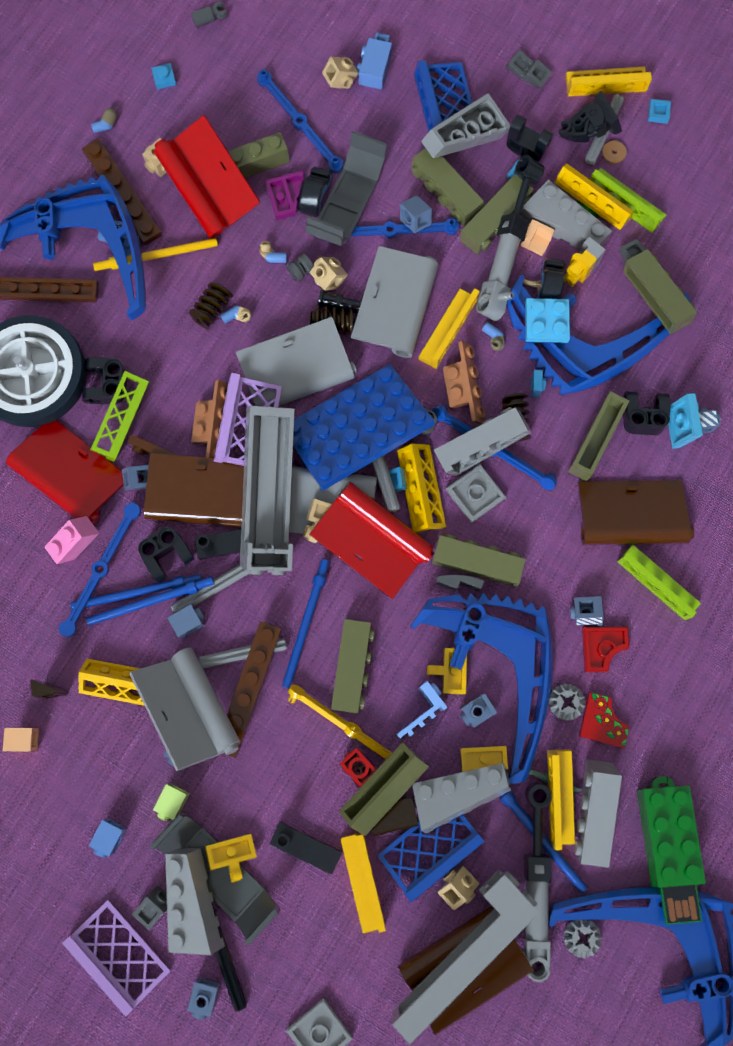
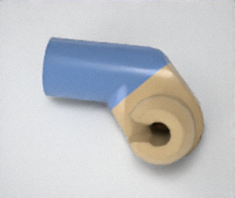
(270, 255)
(236, 312)

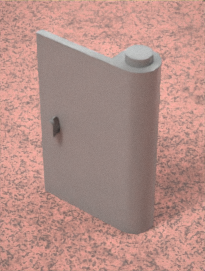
(401, 300)
(306, 367)
(305, 488)
(185, 710)

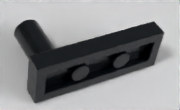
(218, 544)
(305, 848)

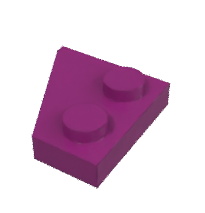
(285, 194)

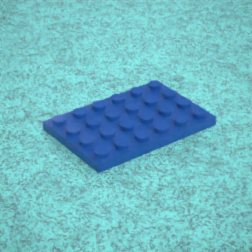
(358, 426)

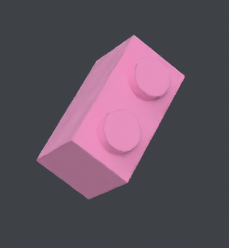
(71, 540)

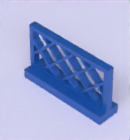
(428, 96)
(438, 869)

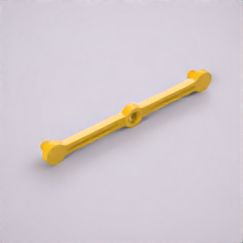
(349, 728)

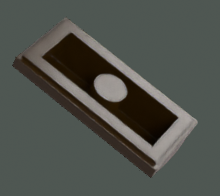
(45, 690)
(399, 817)

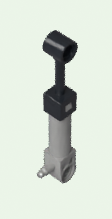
(511, 231)
(538, 875)

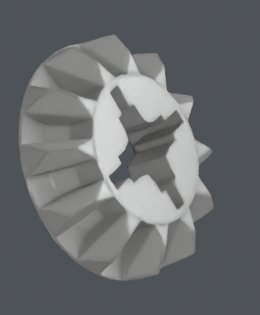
(556, 702)
(571, 938)

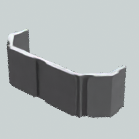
(351, 191)
(242, 900)

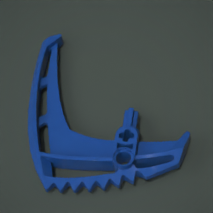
(91, 211)
(579, 356)
(516, 644)
(696, 940)

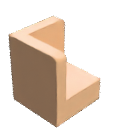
(537, 237)
(21, 739)

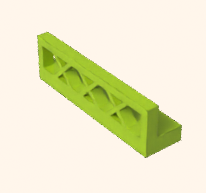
(643, 211)
(128, 417)
(659, 583)

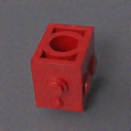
(350, 766)

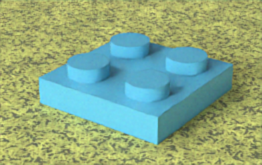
(547, 320)
(684, 421)

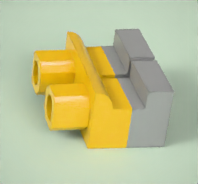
(585, 262)

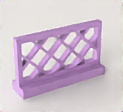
(230, 413)
(100, 973)

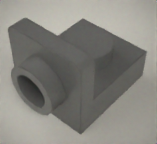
(152, 908)

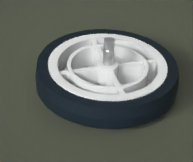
(38, 371)

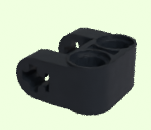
(526, 141)
(109, 381)
(646, 416)
(162, 549)

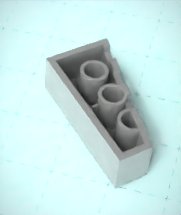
(468, 128)
(565, 216)
(482, 441)
(457, 794)
(597, 813)
(189, 905)

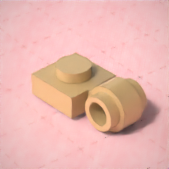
(315, 513)

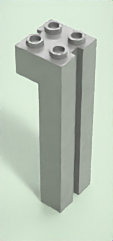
(267, 490)
(510, 915)

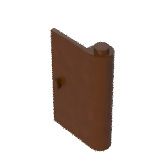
(191, 495)
(634, 512)
(498, 976)

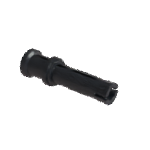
(338, 300)

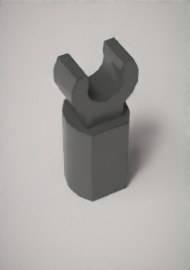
(208, 14)

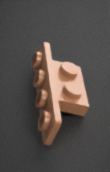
(463, 385)
(208, 419)

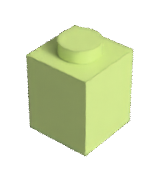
(171, 802)

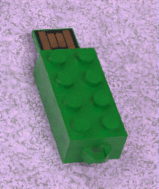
(672, 848)

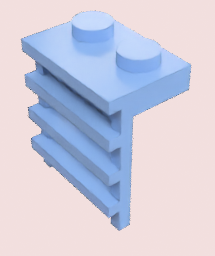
(431, 694)

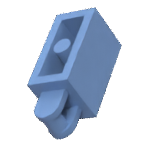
(375, 61)

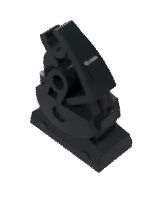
(591, 121)

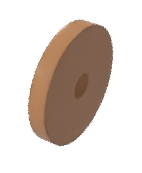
(615, 146)

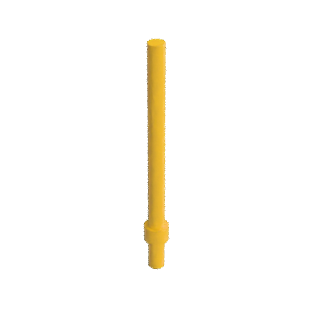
(111, 263)

